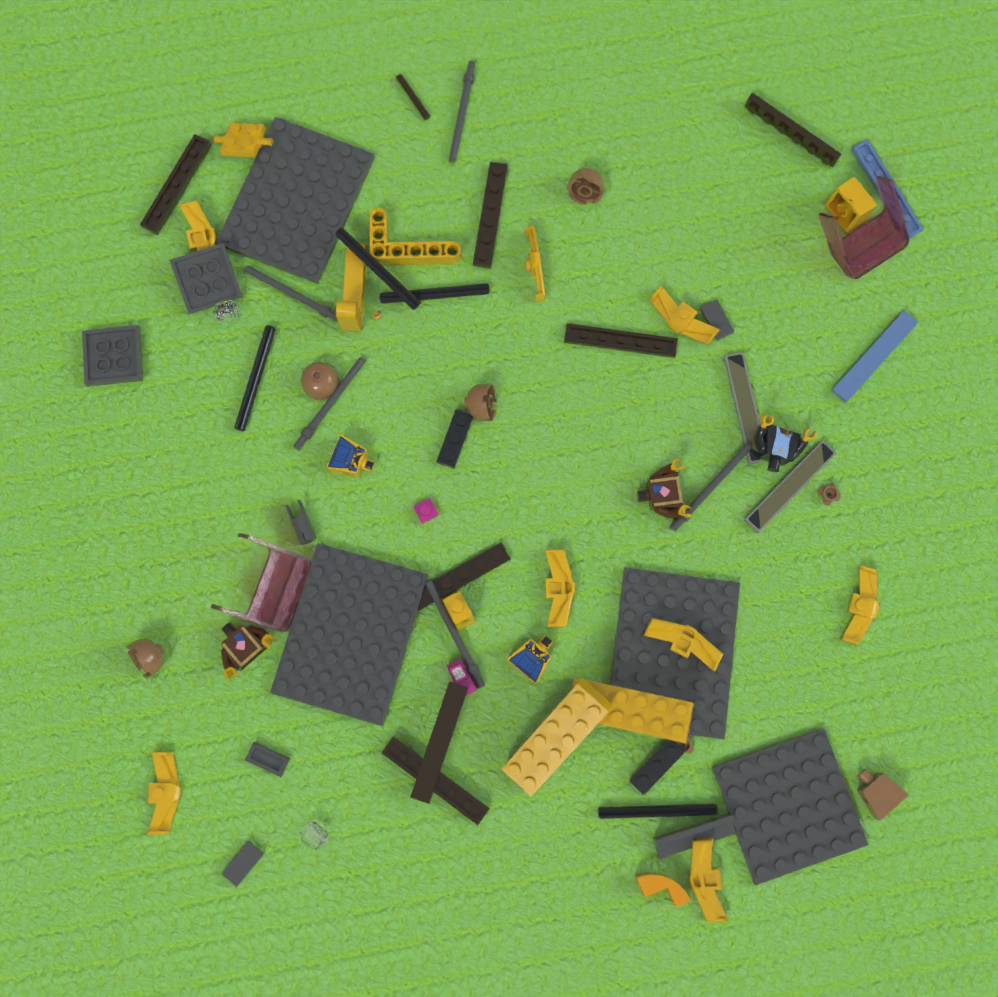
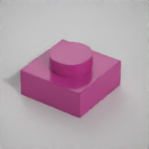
(426, 511)

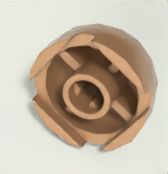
(586, 186)
(319, 380)
(480, 402)
(146, 656)

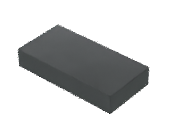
(716, 317)
(267, 759)
(242, 863)

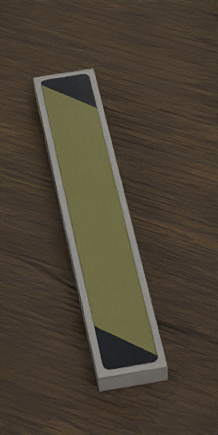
(743, 402)
(790, 486)

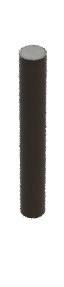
(413, 97)

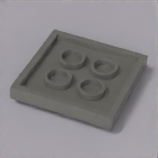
(206, 278)
(112, 355)

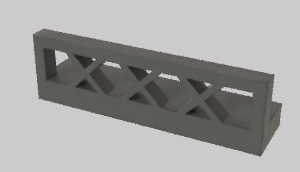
(682, 839)

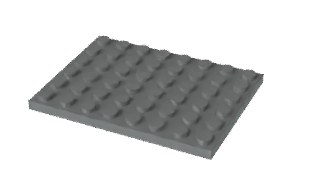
(296, 200)
(349, 634)
(648, 663)

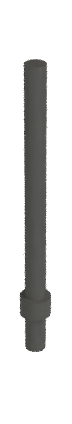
(468, 80)
(323, 310)
(307, 432)
(711, 486)
(472, 668)

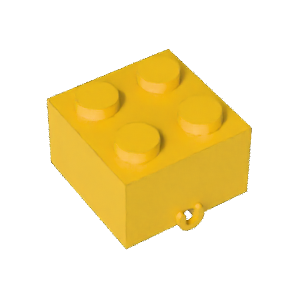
(850, 204)

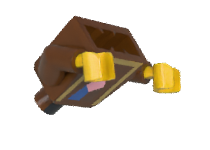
(665, 492)
(242, 647)

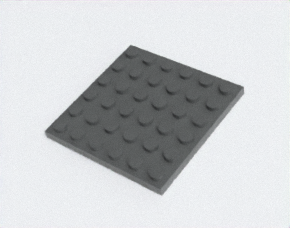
(789, 806)

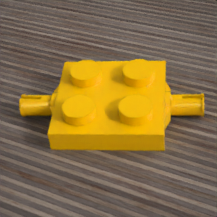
(243, 140)

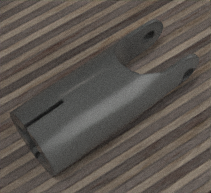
(302, 525)

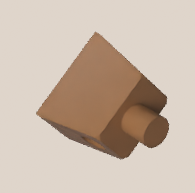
(879, 793)

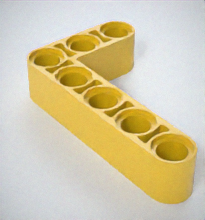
(407, 248)
(350, 310)

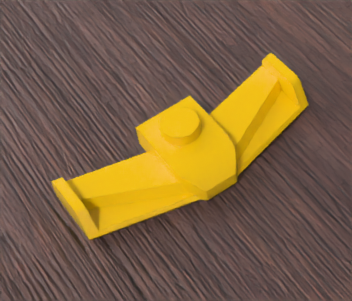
(202, 234)
(533, 263)
(682, 318)
(559, 588)
(863, 606)
(685, 641)
(164, 793)
(706, 880)

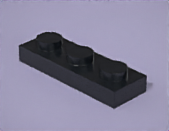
(454, 439)
(656, 766)

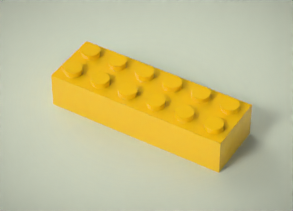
(645, 712)
(557, 737)

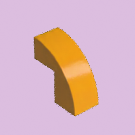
(654, 882)

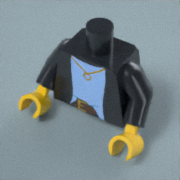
(778, 444)

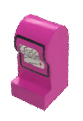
(460, 675)

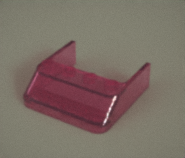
(872, 241)
(277, 589)

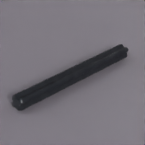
(377, 268)
(437, 293)
(254, 378)
(657, 811)

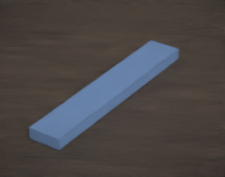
(874, 167)
(874, 356)

